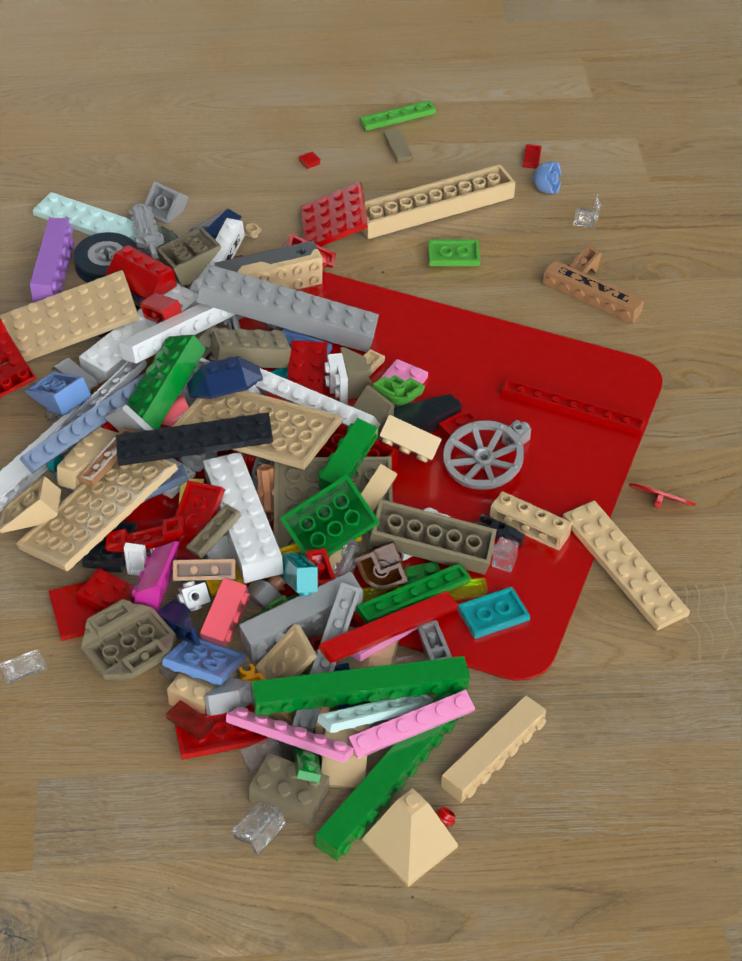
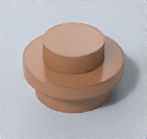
(277, 582)

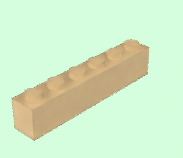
(493, 749)

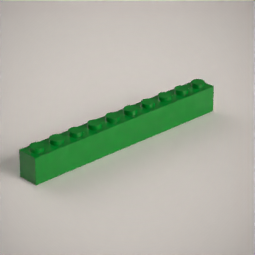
(359, 685)
(378, 788)

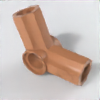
(265, 489)

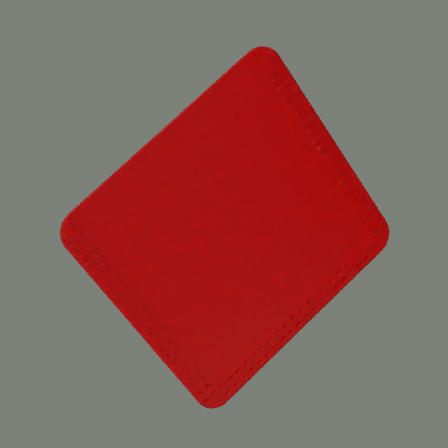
(562, 467)

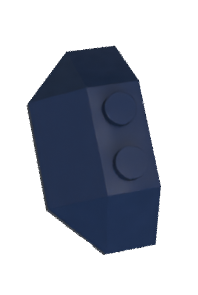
(223, 378)

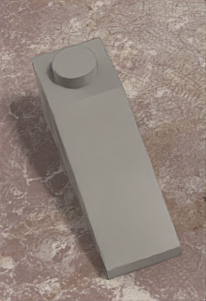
(433, 641)

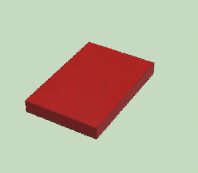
(70, 612)

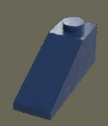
(178, 619)

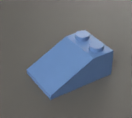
(59, 392)

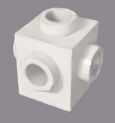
(200, 595)

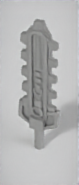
(147, 229)

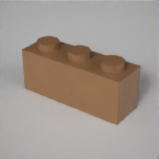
(204, 569)

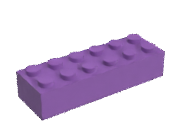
(52, 259)

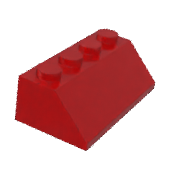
(142, 272)

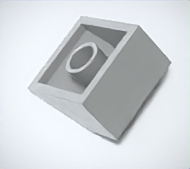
(165, 202)

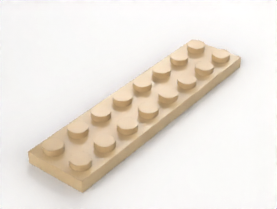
(626, 566)

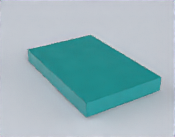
(493, 612)

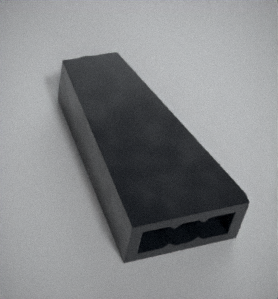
(428, 412)

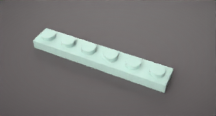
(371, 712)

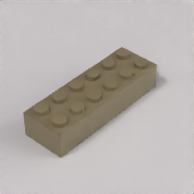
(433, 536)

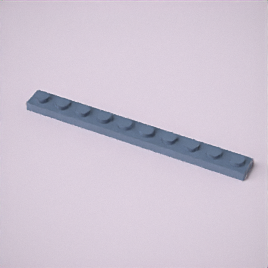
(77, 430)

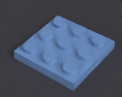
(204, 661)

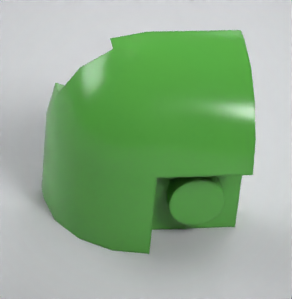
(399, 391)

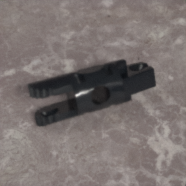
(503, 530)

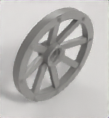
(483, 456)

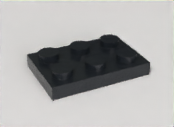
(107, 560)

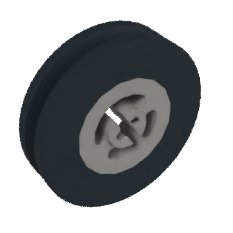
(92, 253)

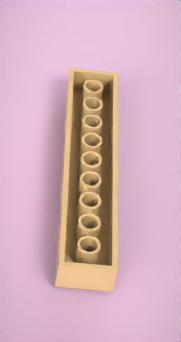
(438, 200)

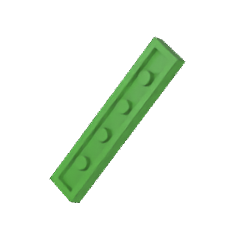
(397, 115)

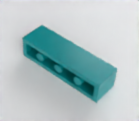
(300, 573)

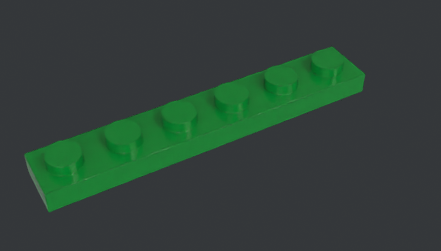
(413, 593)

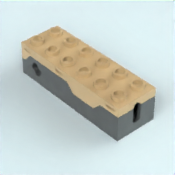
(288, 266)

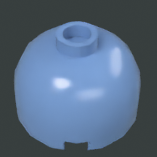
(547, 177)

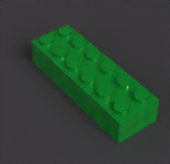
(165, 378)

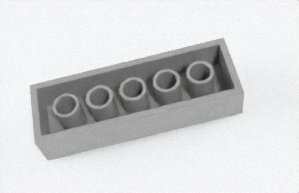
(309, 612)

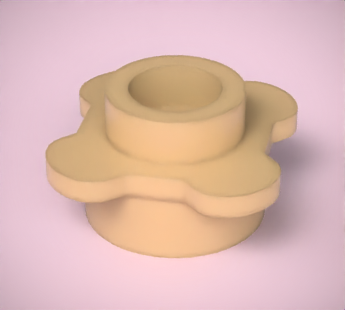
(252, 230)

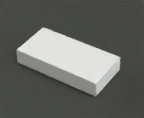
(135, 558)

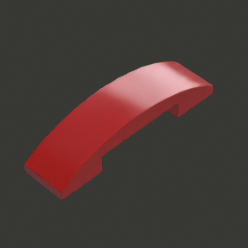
(151, 538)

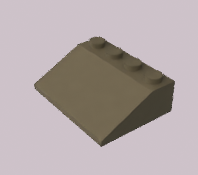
(189, 254)

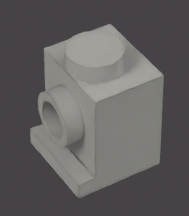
(523, 431)

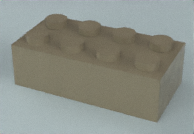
(260, 347)

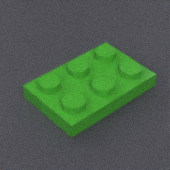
(454, 252)

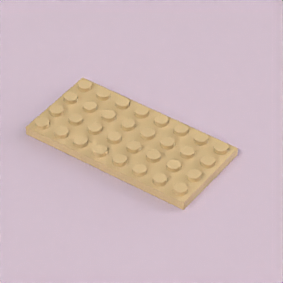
(71, 316)
(296, 429)
(94, 512)

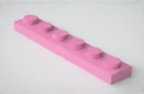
(411, 724)
(291, 735)

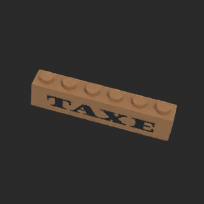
(593, 291)

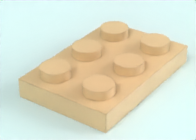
(288, 656)

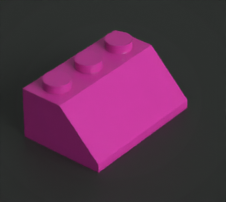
(156, 577)

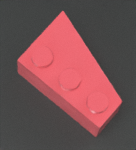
(225, 612)

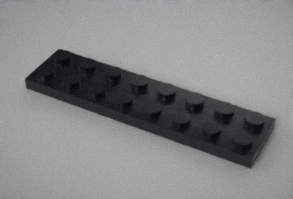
(193, 439)

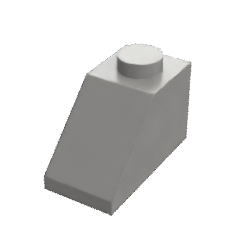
(228, 696)

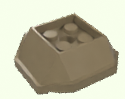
(126, 640)

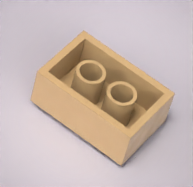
(409, 439)

